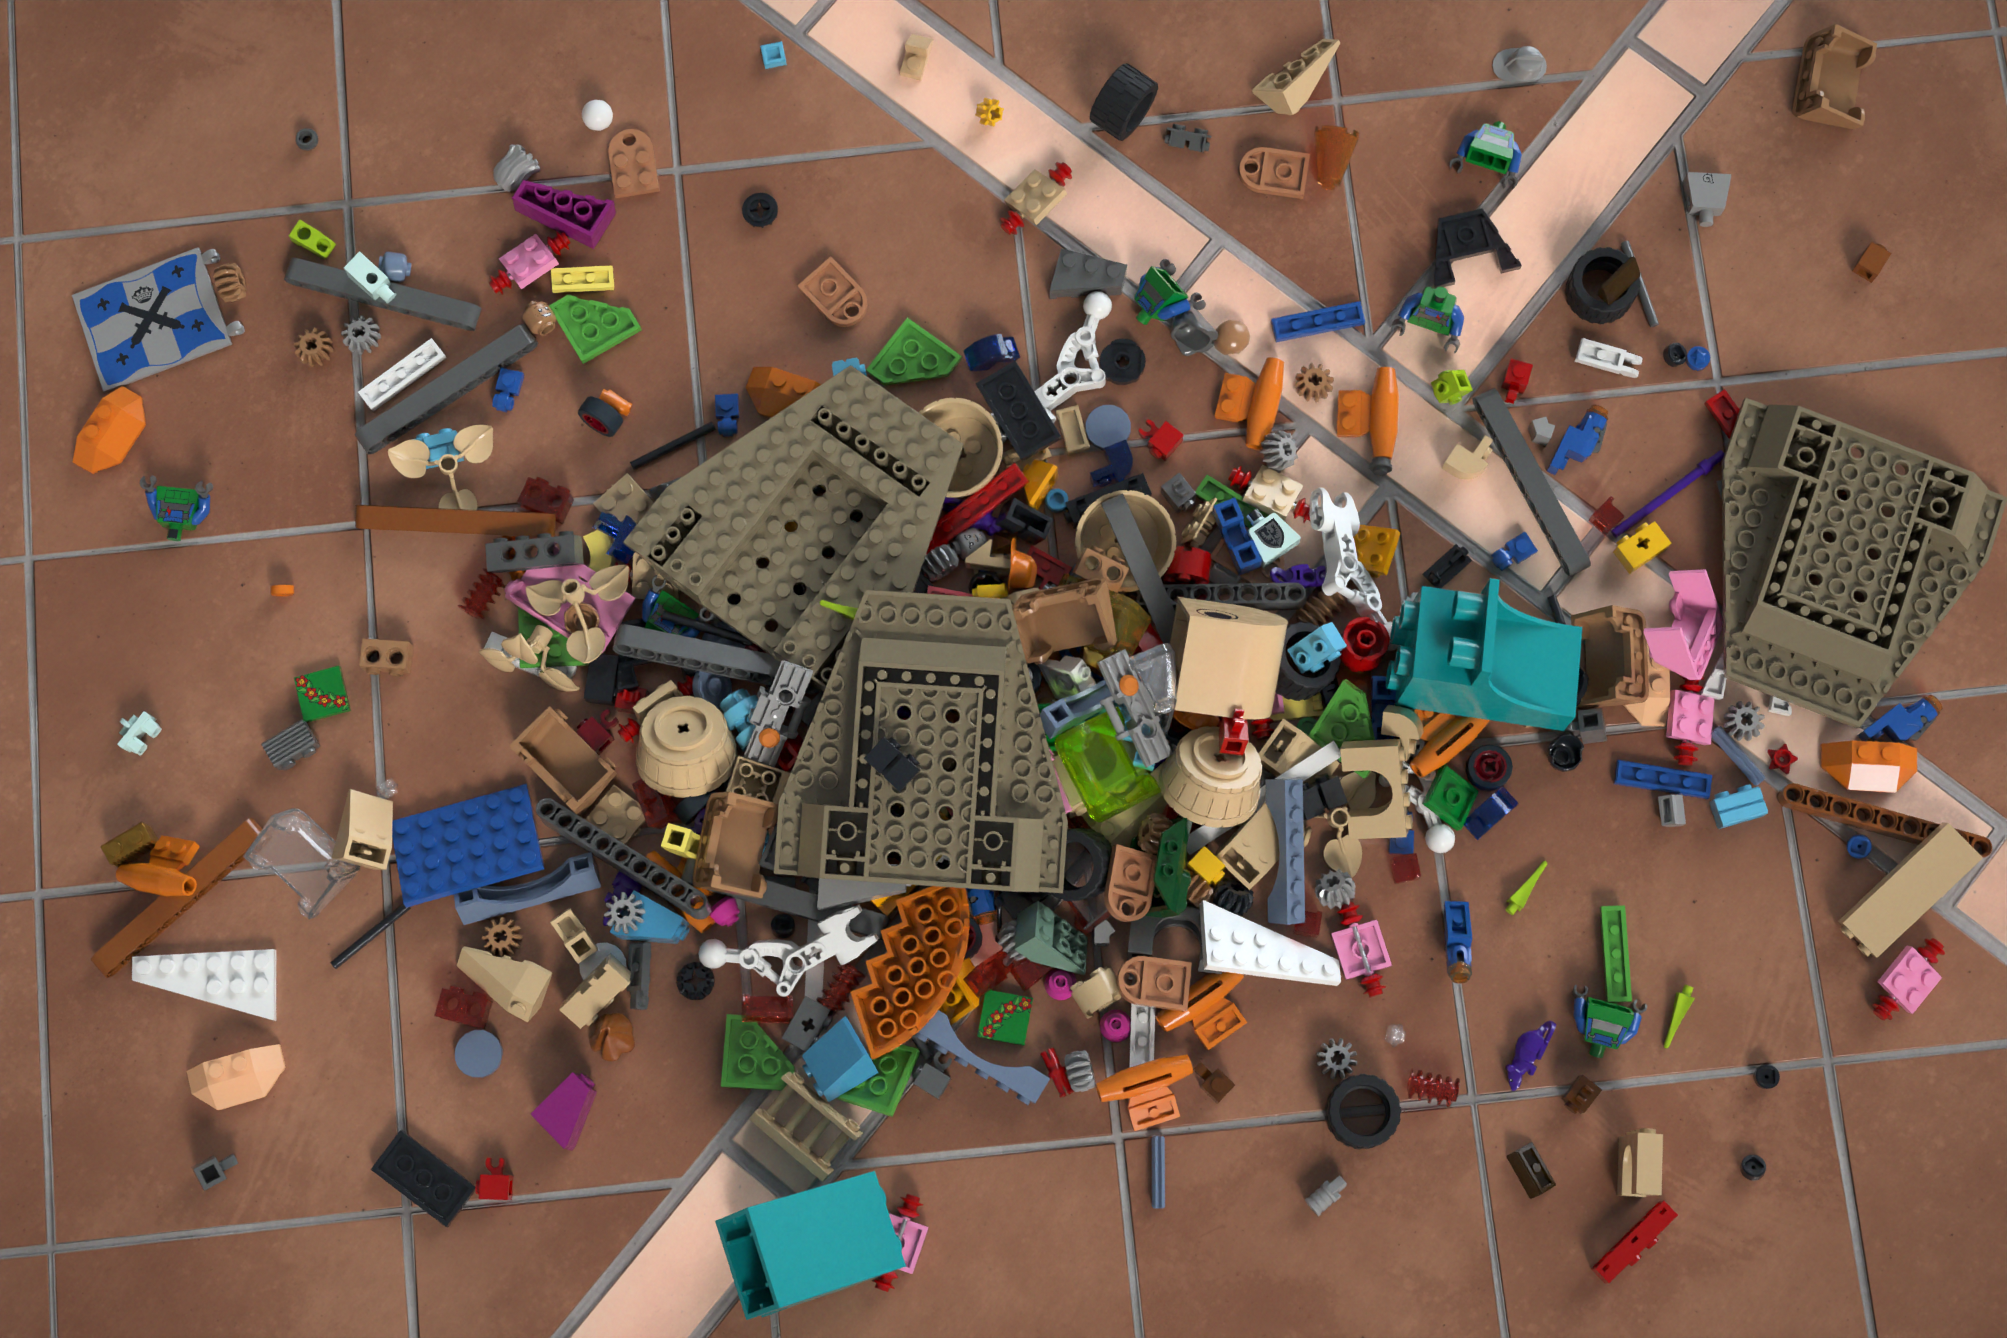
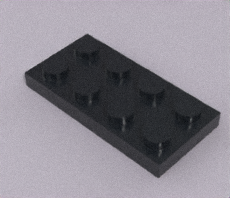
(1018, 411)
(424, 1178)

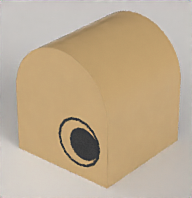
(1226, 658)

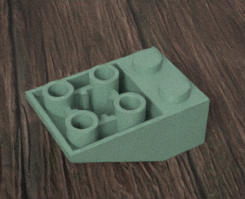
(1050, 939)

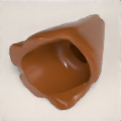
(612, 1036)

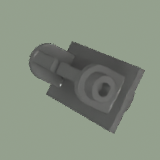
(1179, 136)

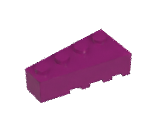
(575, 215)

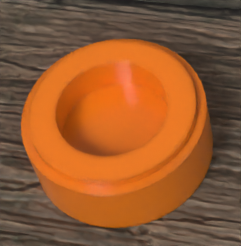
(282, 590)

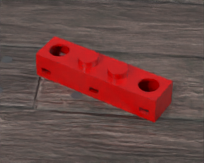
(1644, 1235)

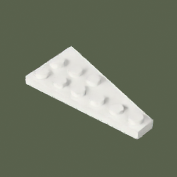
(1250, 949)
(227, 979)

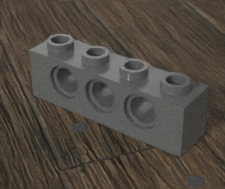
(569, 553)

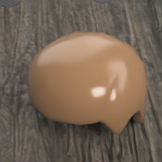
(1232, 337)
(572, 621)

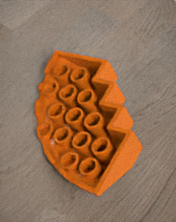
(917, 969)

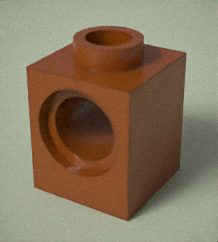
(1871, 261)

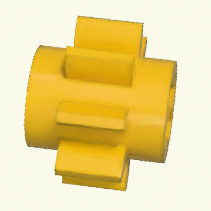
(989, 112)

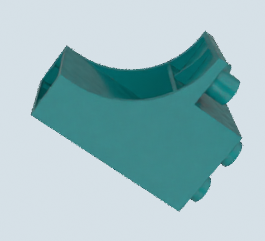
(1484, 659)
(810, 1244)

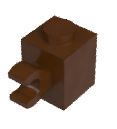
(1215, 1084)
(1581, 1095)

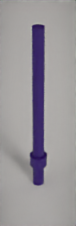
(1703, 468)

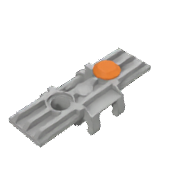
(1128, 689)
(770, 712)

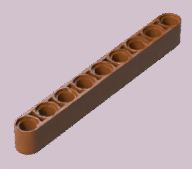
(454, 520)
(1872, 816)
(168, 909)

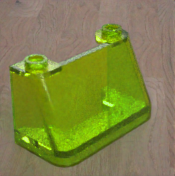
(1103, 768)

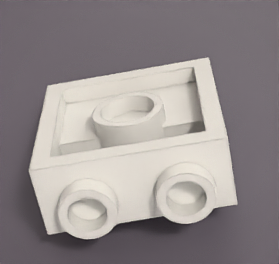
(1067, 676)

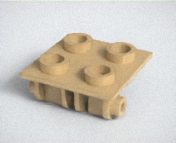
(1203, 517)

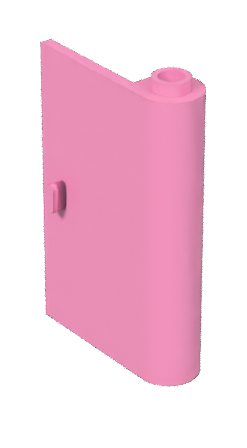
(610, 612)

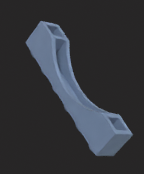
(1074, 709)
(571, 878)
(1287, 898)
(1022, 1080)

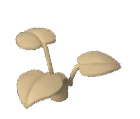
(473, 443)
(549, 595)
(526, 650)
(1346, 852)

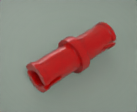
(1056, 1072)

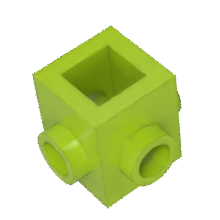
(1451, 386)

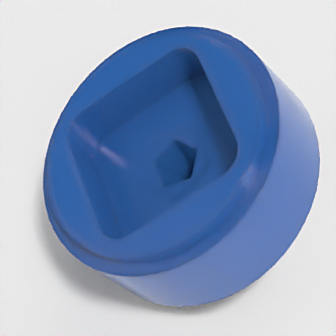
(1698, 358)
(1859, 846)

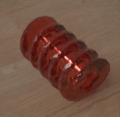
(482, 595)
(840, 988)
(1433, 1088)

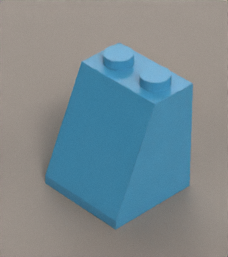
(659, 924)
(838, 1061)

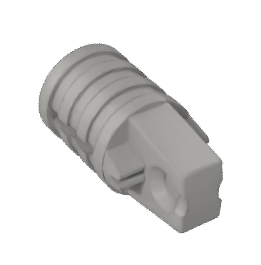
(1325, 1195)

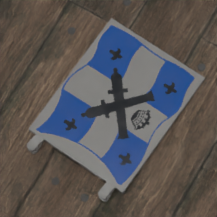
(153, 319)

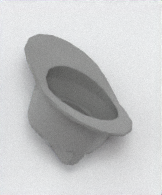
(1519, 64)

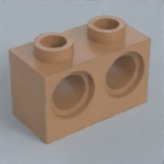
(1103, 565)
(387, 651)

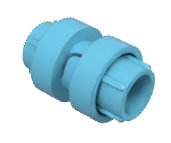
(736, 711)

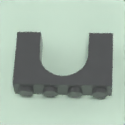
(1145, 929)

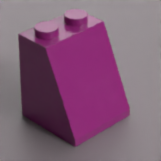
(567, 1109)

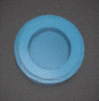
(1056, 500)

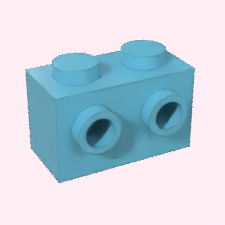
(1316, 648)

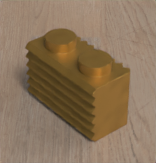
(129, 844)

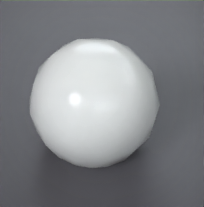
(597, 115)

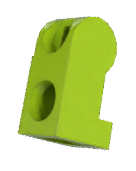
(311, 239)

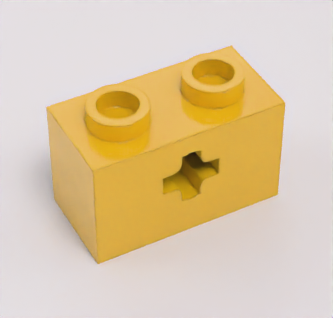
(1634, 557)
(1207, 867)

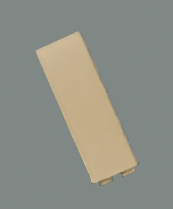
(1909, 890)

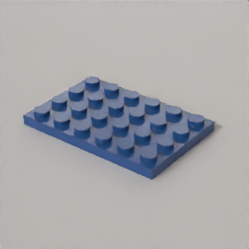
(466, 845)

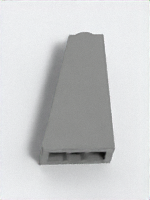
(841, 893)

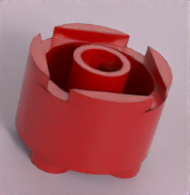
(1188, 567)
(1365, 644)

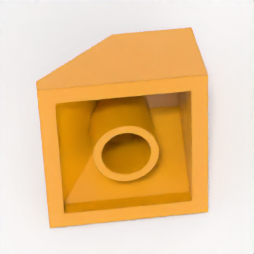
(1041, 480)
(961, 998)

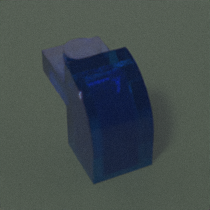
(989, 351)
(1119, 468)
(618, 531)
(1490, 812)

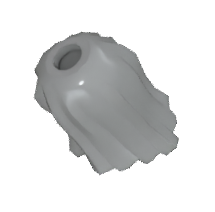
(514, 168)

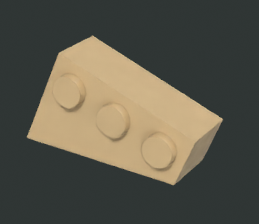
(596, 991)

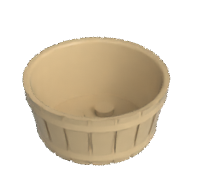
(980, 439)
(1152, 522)
(685, 761)
(1208, 789)

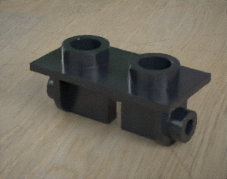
(1447, 566)

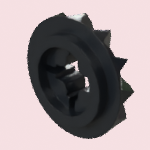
(752, 203)
(687, 989)

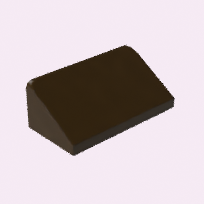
(1619, 281)
(1531, 1170)

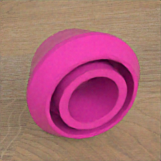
(725, 911)
(1055, 989)
(1109, 1029)

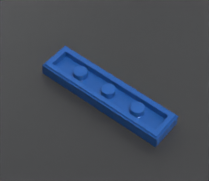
(1318, 321)
(1663, 779)

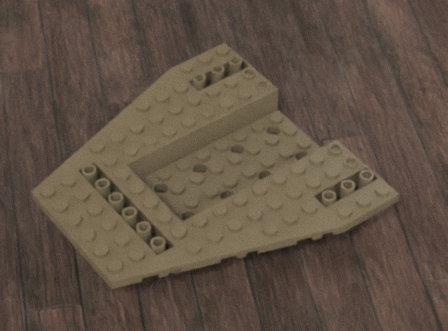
(1778, 500)
(735, 506)
(1002, 794)

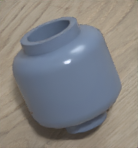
(394, 266)

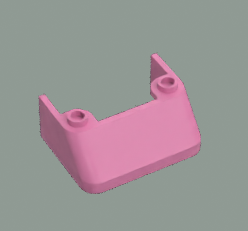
(1696, 626)

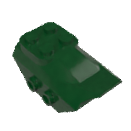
(1170, 874)

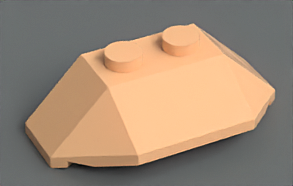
(1655, 709)
(237, 1077)

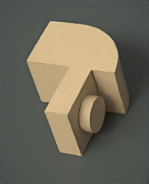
(1468, 465)
(1404, 724)
(574, 935)

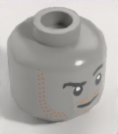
(968, 542)

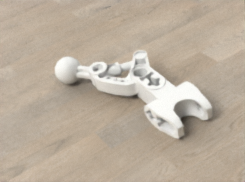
(1096, 306)
(1338, 529)
(1439, 836)
(835, 940)

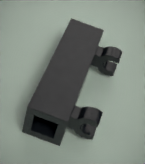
(1077, 506)

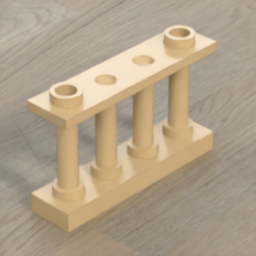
(785, 1136)

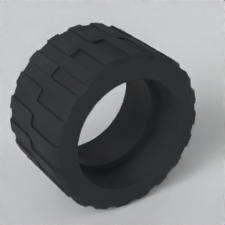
(1123, 101)
(1588, 307)
(1293, 685)
(1100, 850)
(1390, 1101)

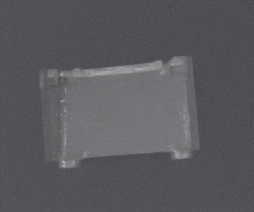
(1158, 674)
(302, 858)

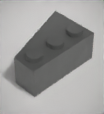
(1083, 274)

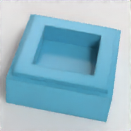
(773, 55)

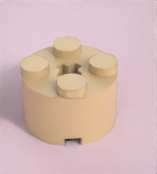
(1096, 992)

